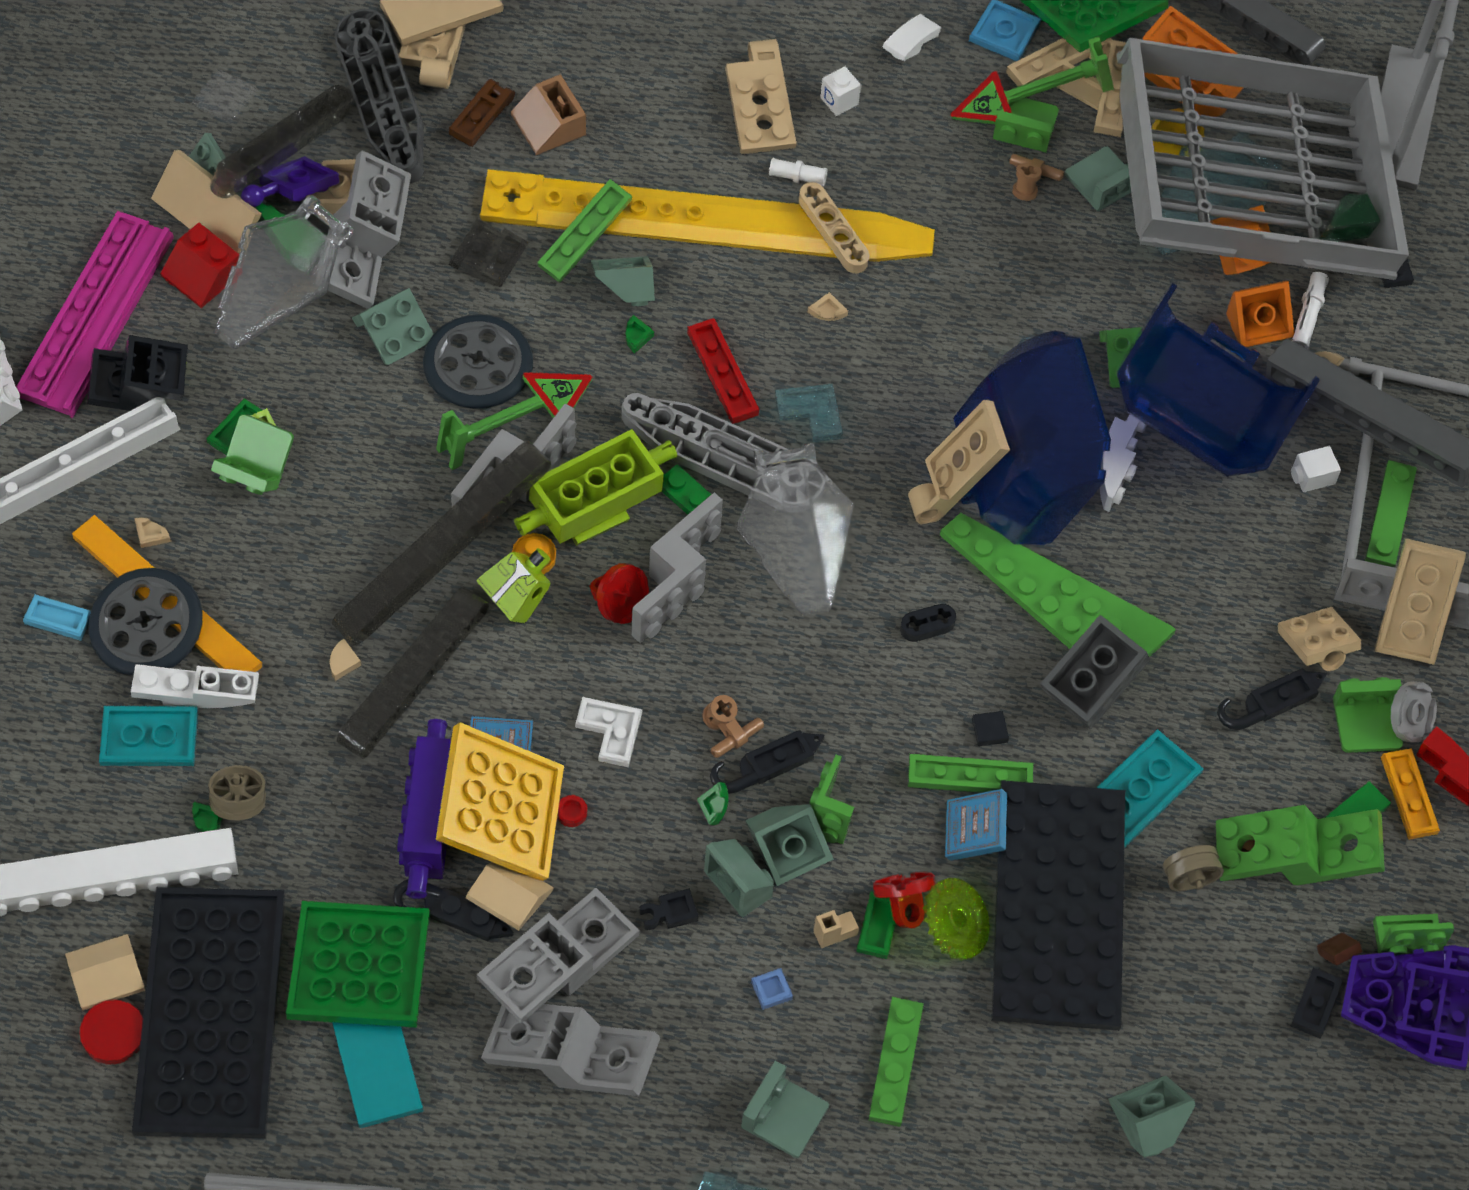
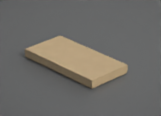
(423, 18)
(188, 197)
(1420, 601)

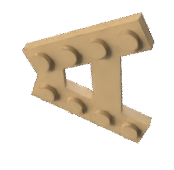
(1063, 56)

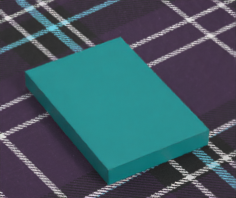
(148, 736)

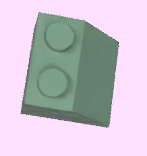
(737, 875)

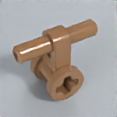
(1028, 174)
(735, 734)

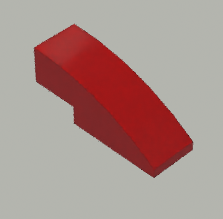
(1450, 761)

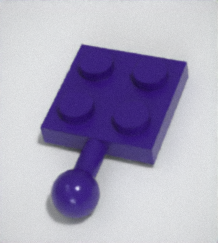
(291, 180)

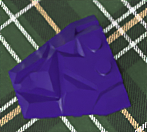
(1414, 1001)

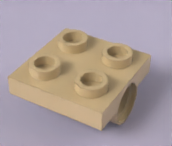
(1320, 638)

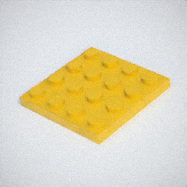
(500, 802)

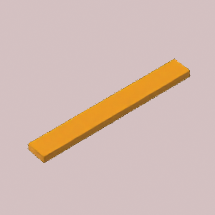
(122, 558)

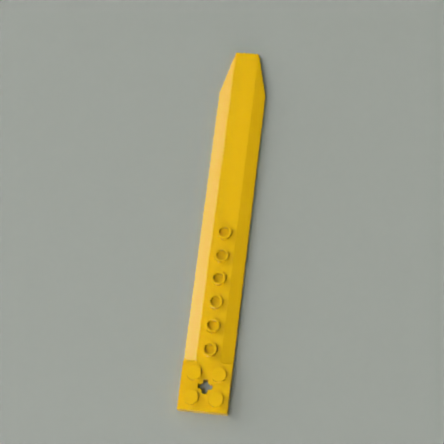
(698, 218)

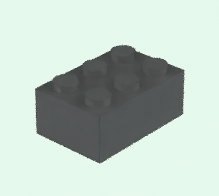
(1095, 672)

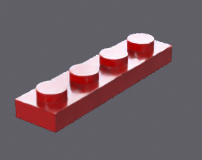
(723, 371)

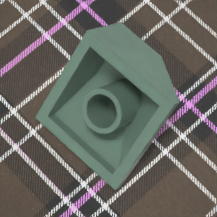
(627, 277)
(789, 841)
(1153, 1114)

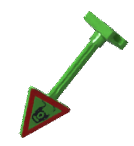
(990, 97)
(550, 392)

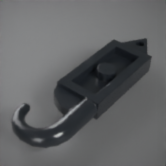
(1274, 698)
(771, 760)
(458, 912)

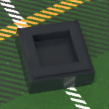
(990, 728)

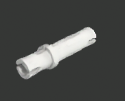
(1312, 302)

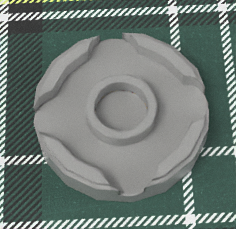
(1413, 711)

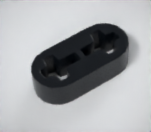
(928, 622)

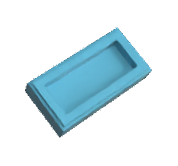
(57, 617)

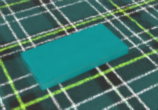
(1151, 781)
(377, 1072)

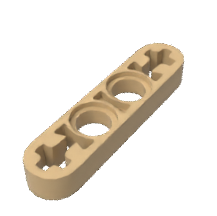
(831, 228)

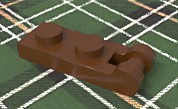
(481, 112)

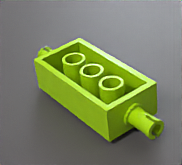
(596, 486)

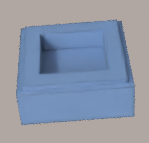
(771, 988)

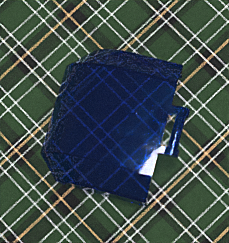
(1206, 395)
(1052, 435)

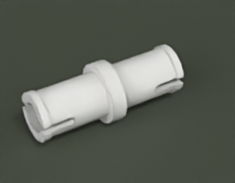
(797, 171)

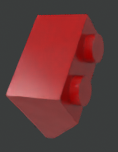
(199, 265)

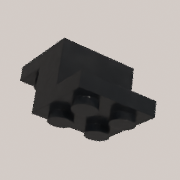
(142, 371)

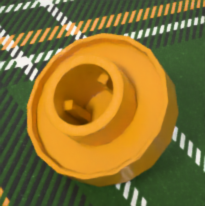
(530, 542)

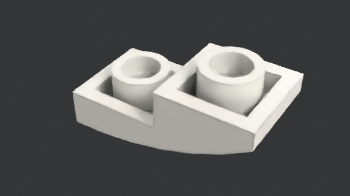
(909, 37)

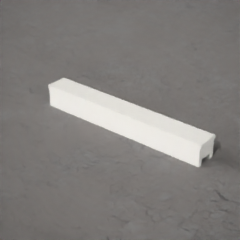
(85, 457)

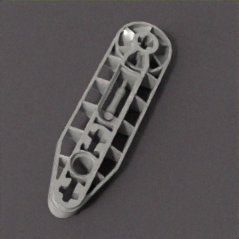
(699, 439)

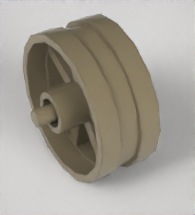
(237, 798)
(1193, 868)

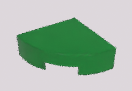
(637, 333)
(714, 803)
(205, 818)

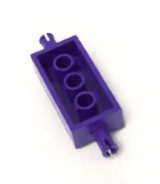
(418, 848)

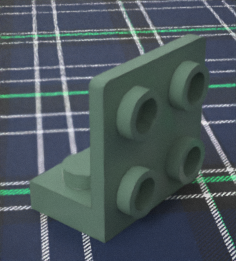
(1100, 178)
(395, 326)
(783, 1113)

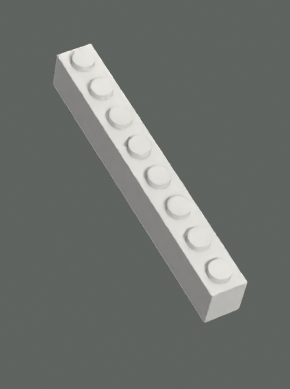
(117, 870)

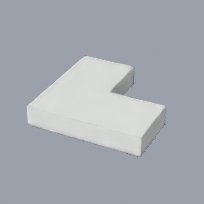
(617, 724)

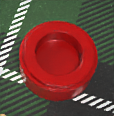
(572, 811)

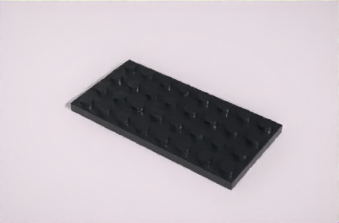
(1060, 907)
(209, 1013)

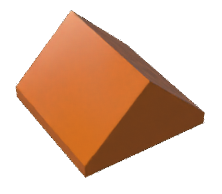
(1261, 314)

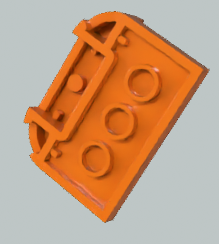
(1180, 30)

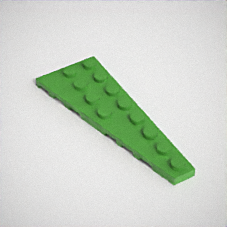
(1048, 591)

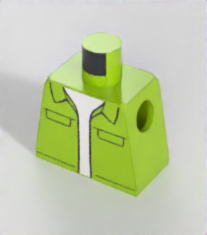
(517, 584)

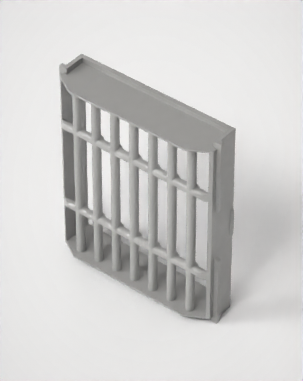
(1367, 140)

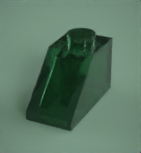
(1351, 219)

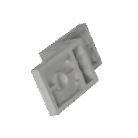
(376, 227)
(553, 443)
(677, 568)
(558, 955)
(573, 1049)

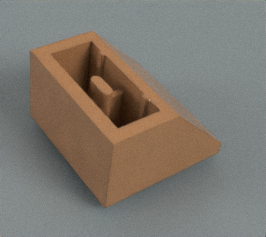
(550, 115)

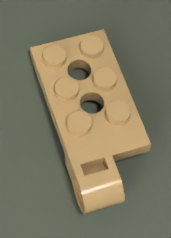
(435, 56)
(761, 77)
(960, 463)

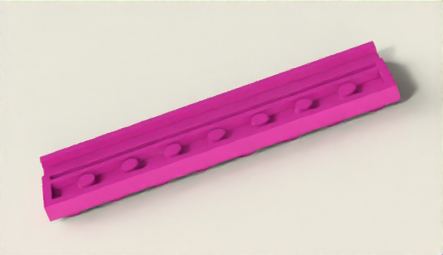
(94, 312)

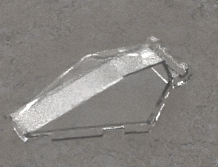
(278, 271)
(797, 526)

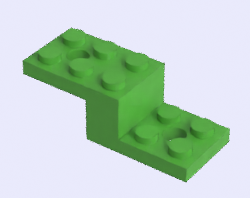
(1300, 845)

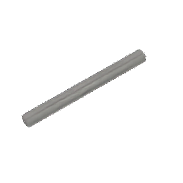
(219, 1181)

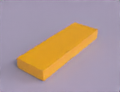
(1410, 793)

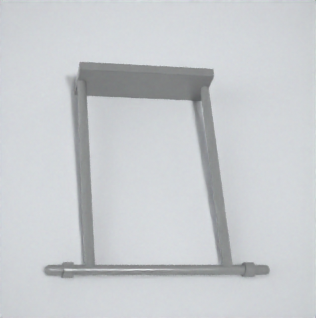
(1412, 90)
(1365, 581)

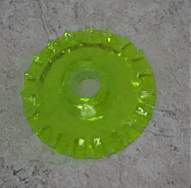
(957, 918)

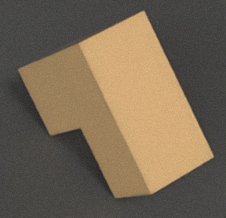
(833, 928)

